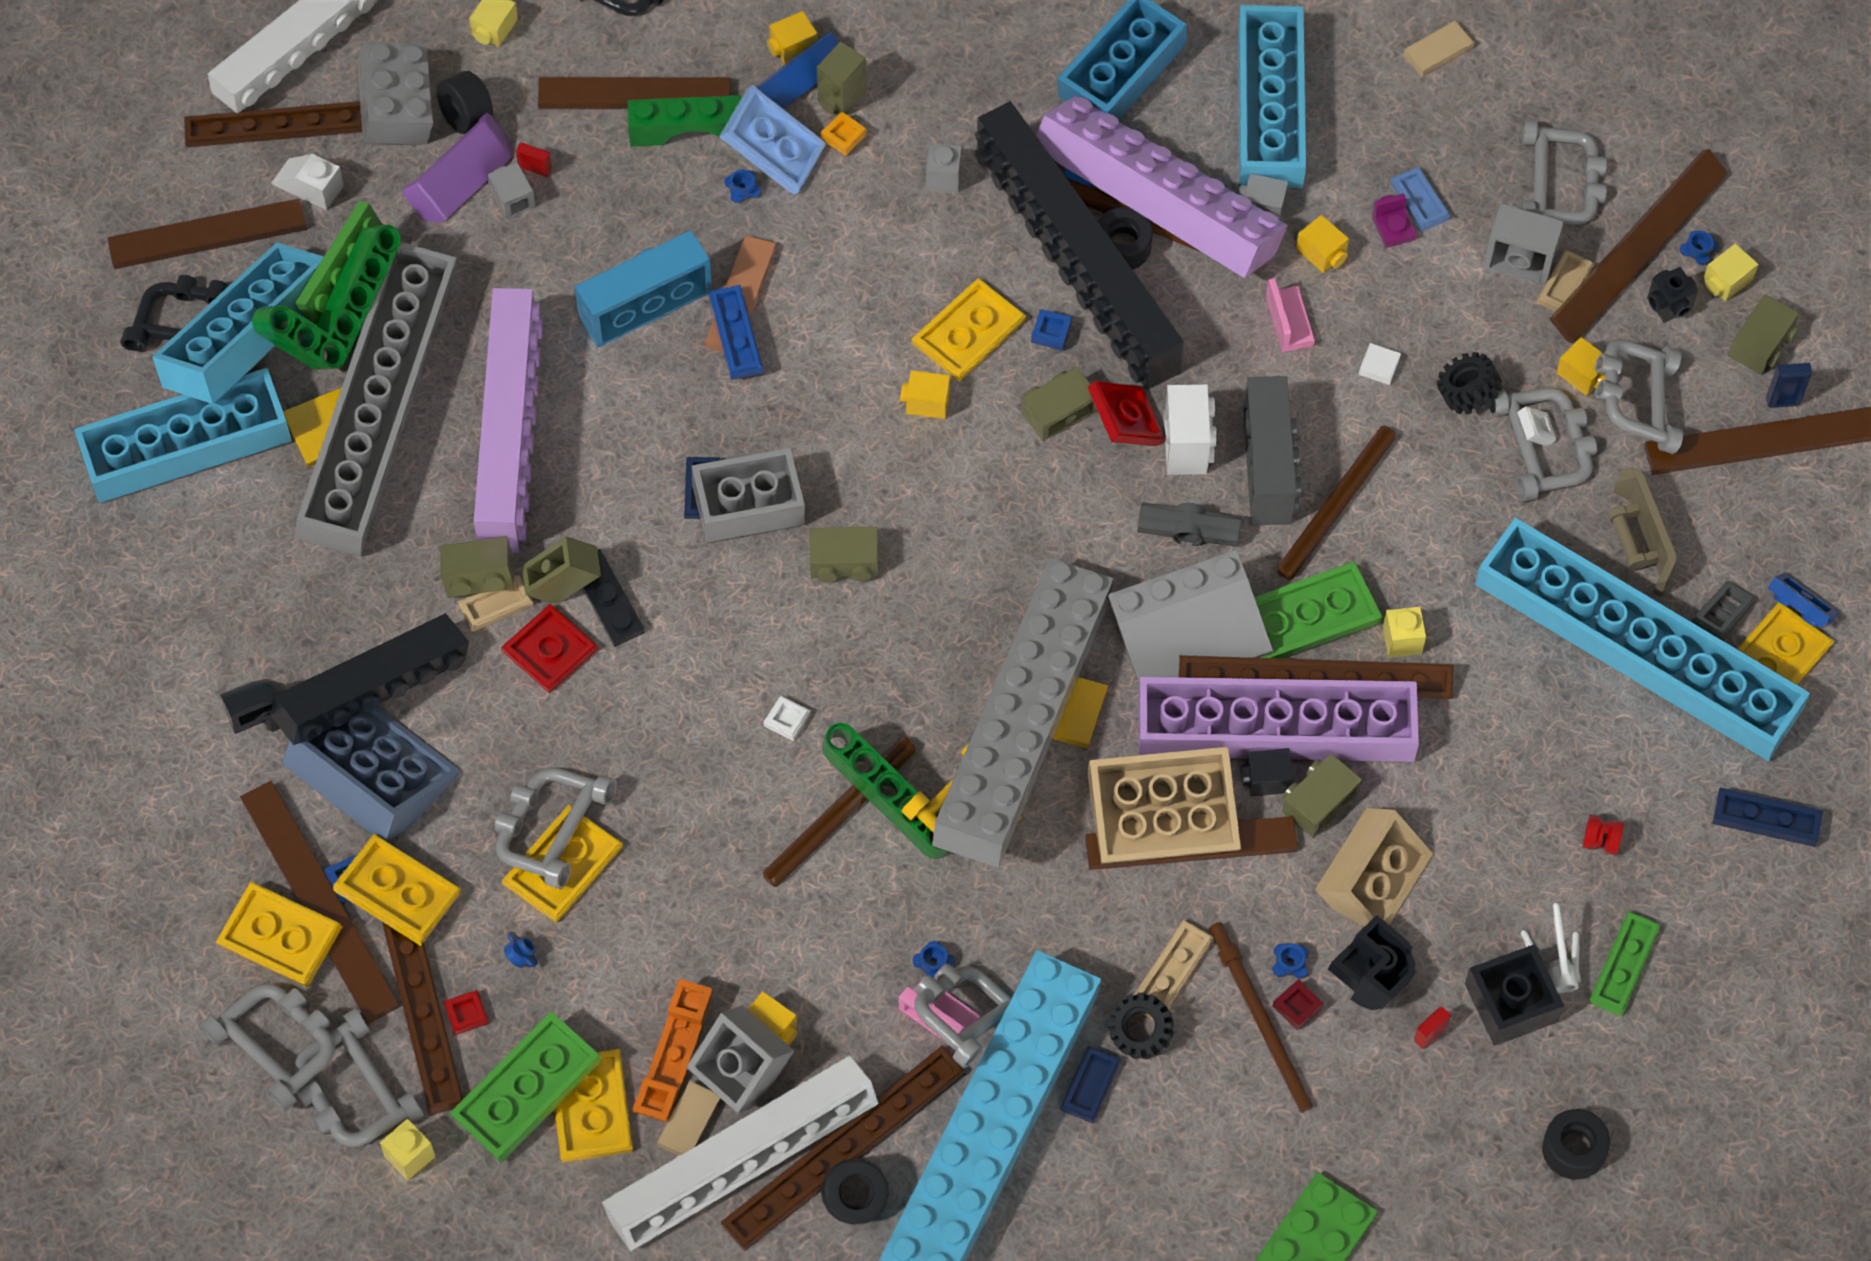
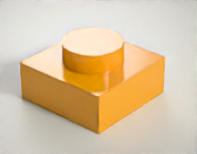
(843, 133)

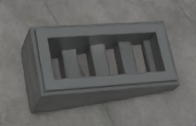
(1722, 631)

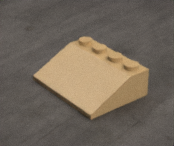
(1163, 805)

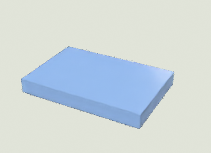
(773, 140)

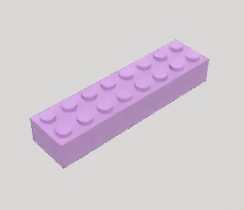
(1161, 186)
(508, 417)
(1268, 714)

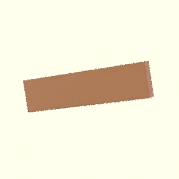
(749, 272)

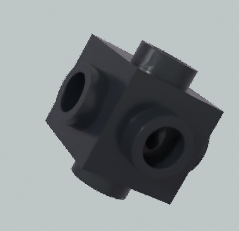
(1672, 294)

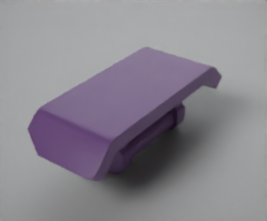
(459, 171)

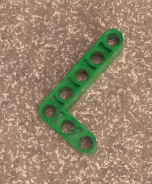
(338, 307)
(870, 783)

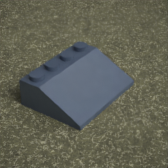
(373, 771)

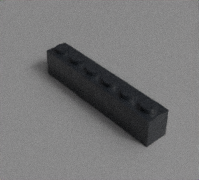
(369, 679)

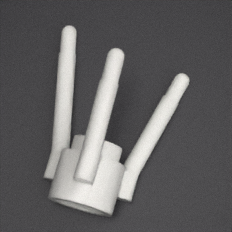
(1562, 971)

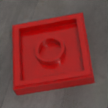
(1126, 413)
(549, 648)

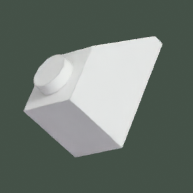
(311, 179)

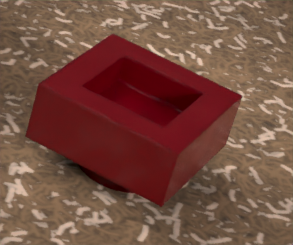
(1297, 1004)

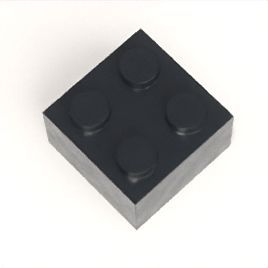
(1514, 994)

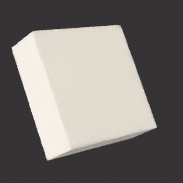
(1379, 363)
(1536, 426)
(786, 718)

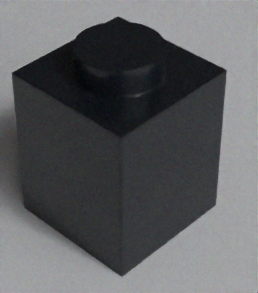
(1267, 772)

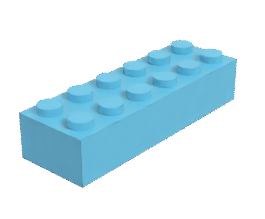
(1271, 94)
(221, 340)
(181, 437)

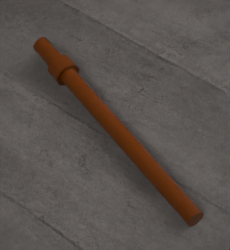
(1231, 958)

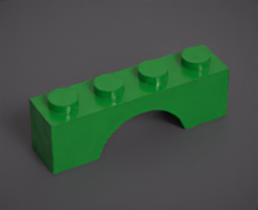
(657, 120)

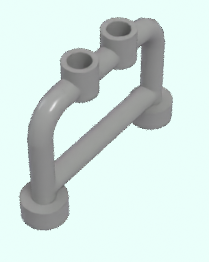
(1594, 167)
(1608, 390)
(1572, 418)
(526, 797)
(947, 980)
(293, 1005)
(327, 1118)

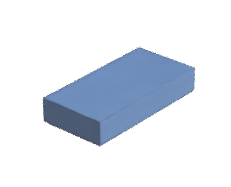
(1421, 198)

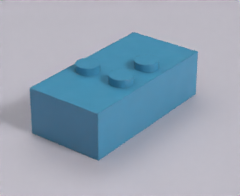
(1124, 57)
(643, 288)

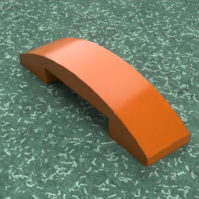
(674, 1051)

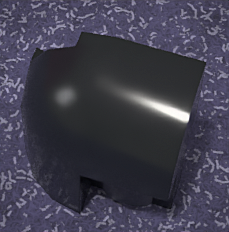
(251, 704)
(1375, 965)

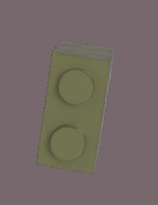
(841, 79)
(1764, 334)
(1058, 403)
(843, 553)
(477, 566)
(561, 570)
(1321, 794)

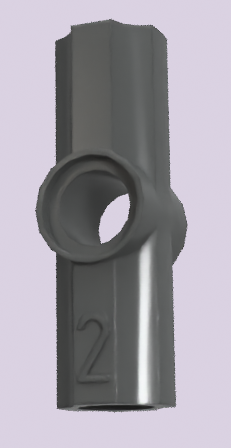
(1189, 524)

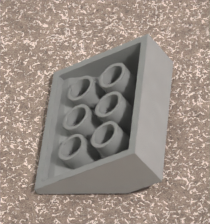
(1190, 612)

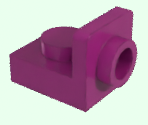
(1393, 221)

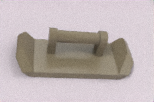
(1634, 487)

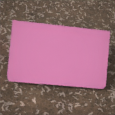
(1289, 317)
(948, 1008)

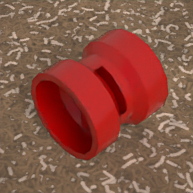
(1595, 831)

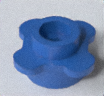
(742, 177)
(1702, 239)
(520, 951)
(936, 951)
(1290, 951)

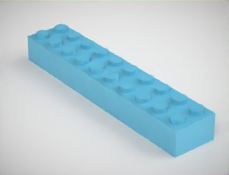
(1642, 639)
(995, 1113)

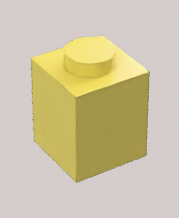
(493, 21)
(1730, 272)
(1404, 632)
(407, 1149)

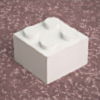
(1189, 429)

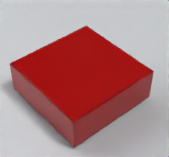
(533, 159)
(466, 1012)
(1432, 1027)

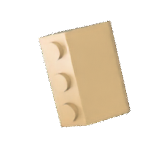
(1374, 868)

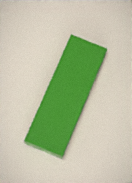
(1624, 963)

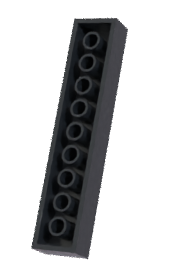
(1078, 246)

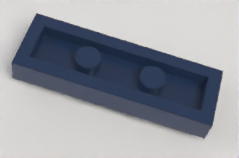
(1767, 817)

